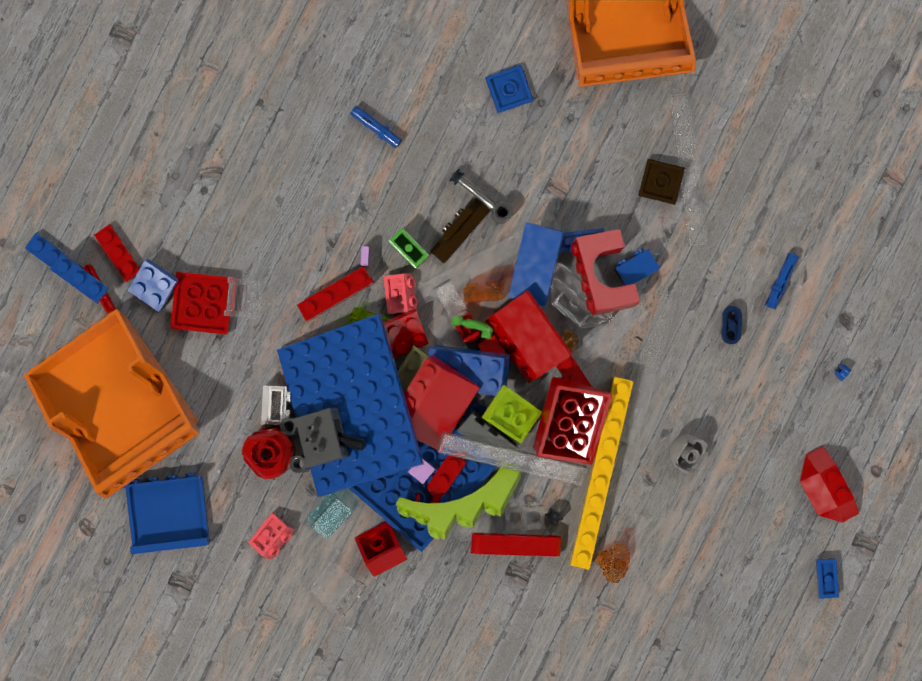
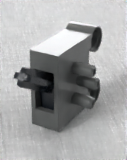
(320, 439)

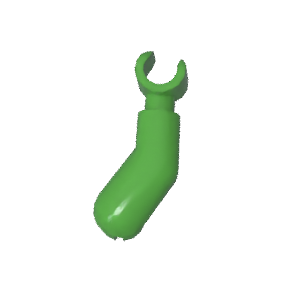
(473, 324)

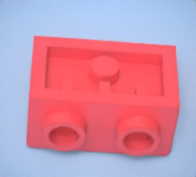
(400, 293)
(271, 537)

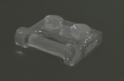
(249, 298)

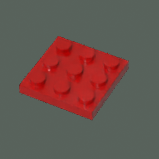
(200, 303)

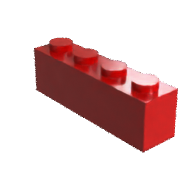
(335, 294)

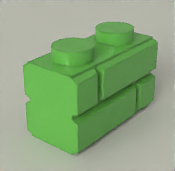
(409, 248)

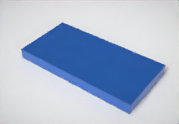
(536, 262)

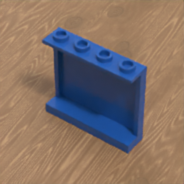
(167, 513)

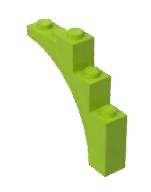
(467, 510)

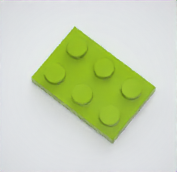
(511, 414)

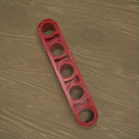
(515, 544)

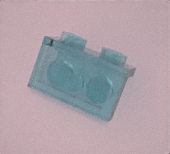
(329, 515)

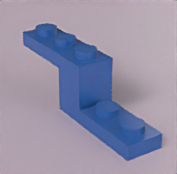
(67, 268)

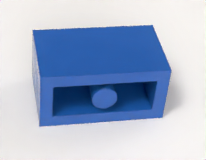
(636, 268)

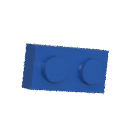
(827, 578)

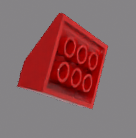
(528, 337)
(438, 400)
(571, 421)

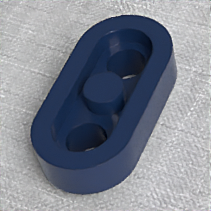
(733, 325)

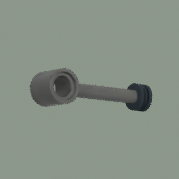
(457, 177)

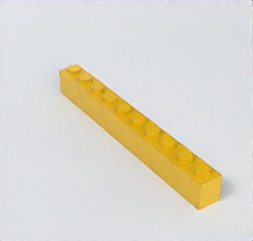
(600, 475)

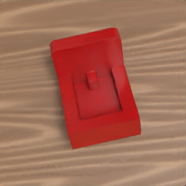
(467, 334)

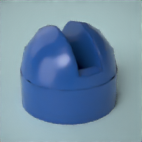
(843, 373)

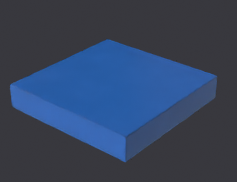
(509, 89)

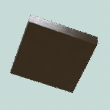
(661, 181)

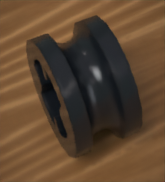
(554, 516)

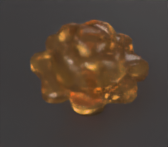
(570, 339)

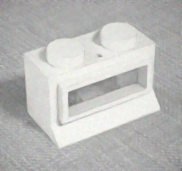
(275, 404)

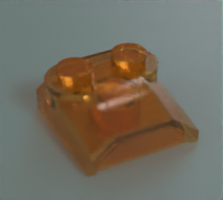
(475, 293)

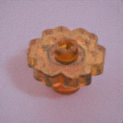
(614, 562)

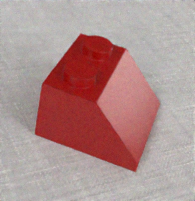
(380, 549)

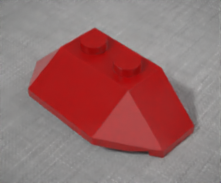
(827, 487)

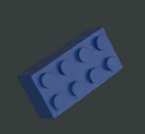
(483, 368)

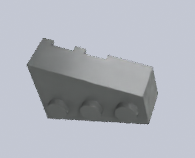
(477, 428)

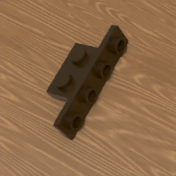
(460, 229)

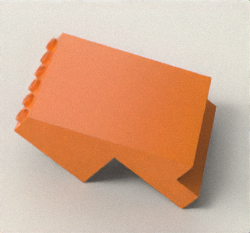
(629, 40)
(112, 403)

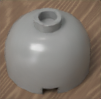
(688, 453)

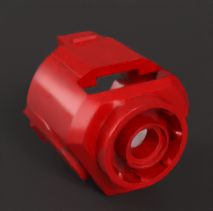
(279, 453)

